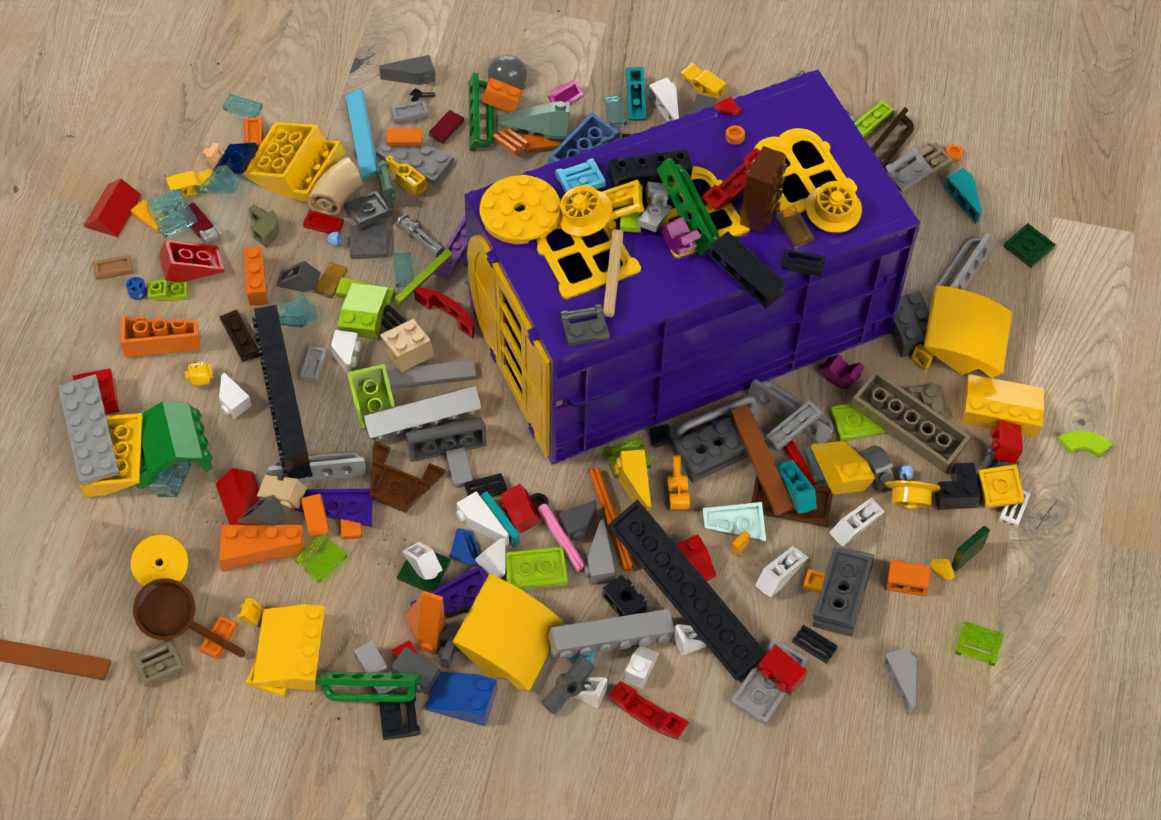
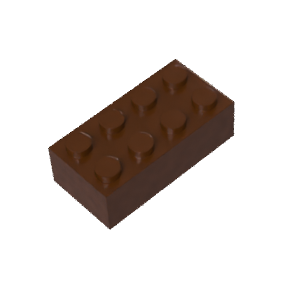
(763, 189)

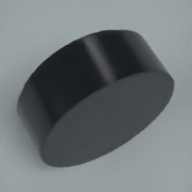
(539, 499)

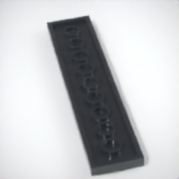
(687, 590)

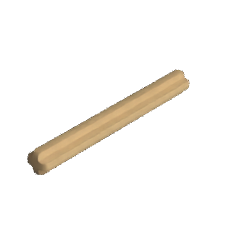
(613, 273)

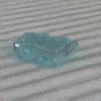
(171, 212)

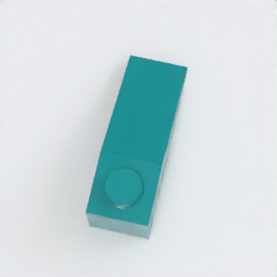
(635, 93)
(964, 191)
(798, 487)

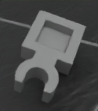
(657, 192)

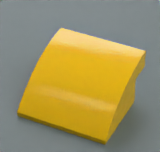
(293, 159)
(968, 331)
(507, 633)

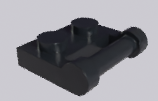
(392, 720)

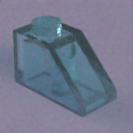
(220, 182)
(297, 312)

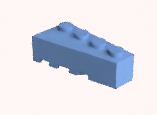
(587, 136)

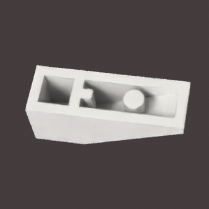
(664, 96)
(480, 518)
(856, 522)
(780, 571)

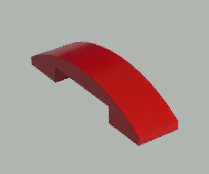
(732, 187)
(429, 298)
(646, 712)

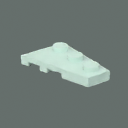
(737, 519)

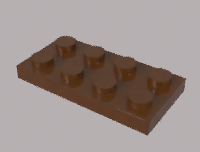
(817, 516)

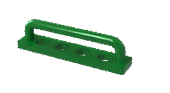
(474, 129)
(691, 202)
(407, 680)

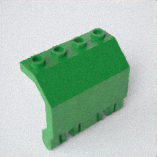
(170, 436)

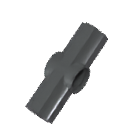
(574, 677)

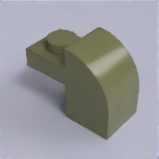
(265, 227)

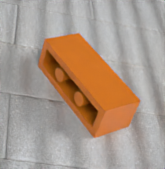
(255, 275)

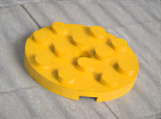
(516, 227)

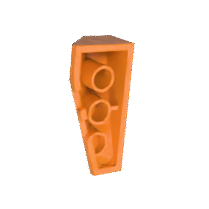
(427, 621)

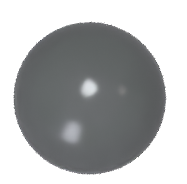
(508, 70)

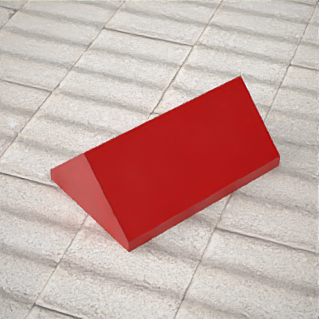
(113, 208)
(237, 493)

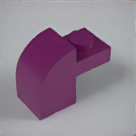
(679, 236)
(839, 372)

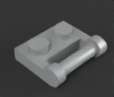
(912, 173)

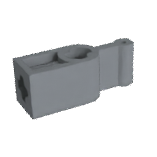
(371, 661)

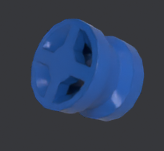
(139, 284)

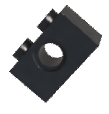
(623, 588)

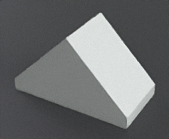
(493, 559)
(687, 639)
(593, 691)

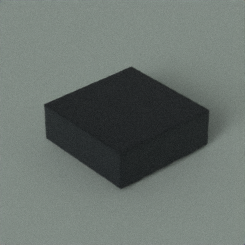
(661, 435)

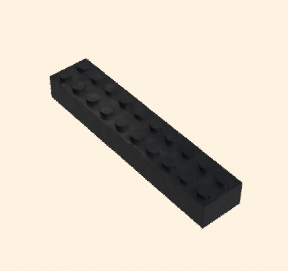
(281, 393)

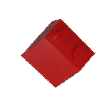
(698, 555)

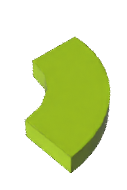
(1084, 441)

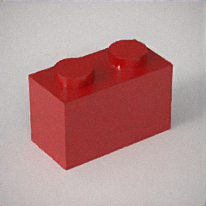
(1006, 441)
(520, 508)
(782, 670)

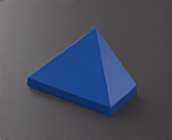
(465, 547)

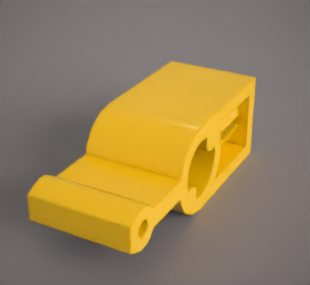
(704, 81)
(407, 177)
(188, 181)

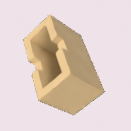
(286, 492)

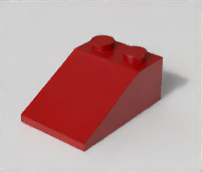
(189, 261)

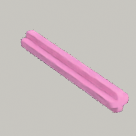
(561, 537)

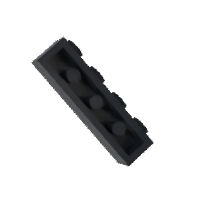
(645, 167)
(747, 269)

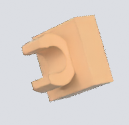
(213, 154)

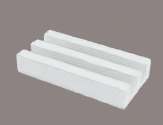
(1010, 519)

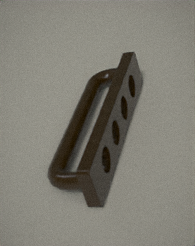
(910, 128)

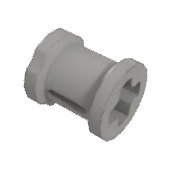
(211, 234)

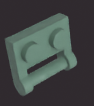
(386, 183)

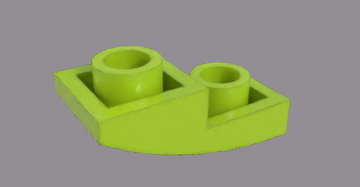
(165, 291)

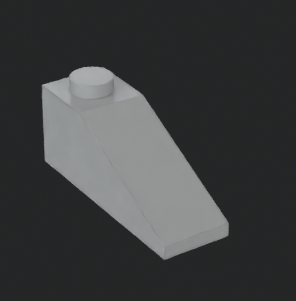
(599, 561)
(902, 672)

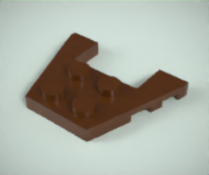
(395, 486)

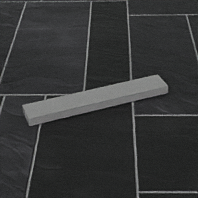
(432, 374)

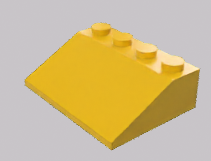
(997, 399)
(127, 440)
(289, 647)

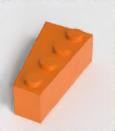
(158, 336)
(258, 543)

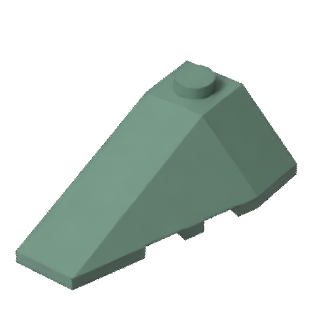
(546, 119)

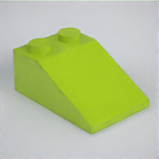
(363, 310)
(370, 390)

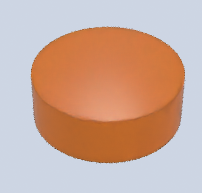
(735, 135)
(955, 152)

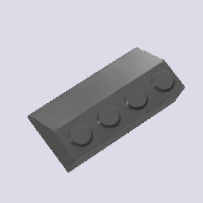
(437, 439)

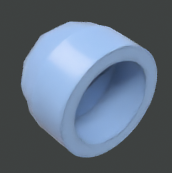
(335, 239)
(905, 472)

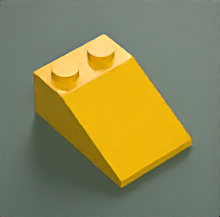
(843, 467)
(633, 476)

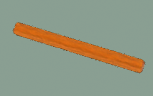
(610, 515)

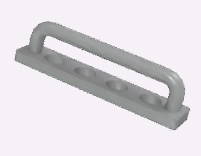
(972, 265)
(791, 404)
(713, 416)
(332, 461)

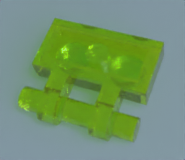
(325, 562)

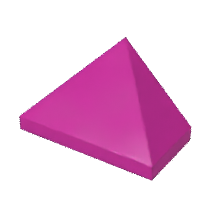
(566, 92)

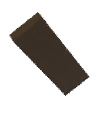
(239, 335)

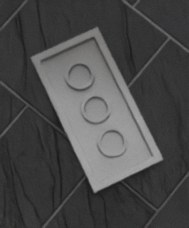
(425, 158)
(760, 696)

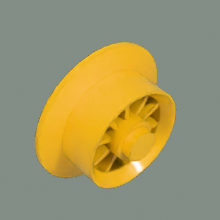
(834, 207)
(584, 211)
(912, 493)
(159, 559)

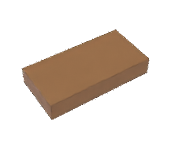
(113, 267)

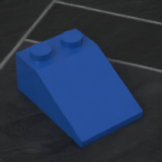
(463, 696)

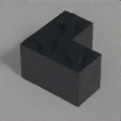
(961, 491)

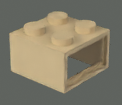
(407, 345)

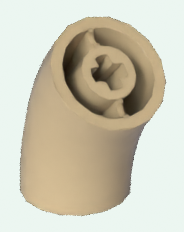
(335, 187)

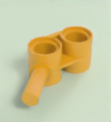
(678, 487)

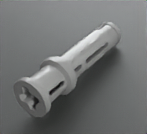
(414, 230)

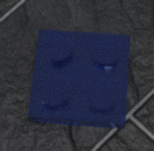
(238, 157)

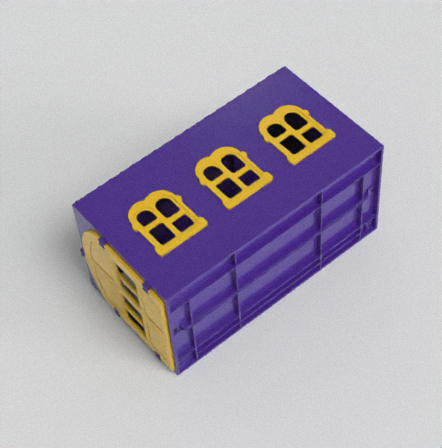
(679, 320)

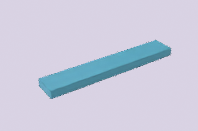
(362, 134)

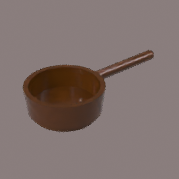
(168, 609)

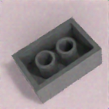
(910, 323)

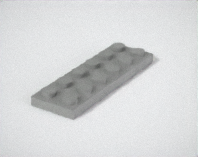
(88, 430)

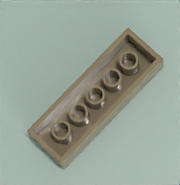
(910, 421)

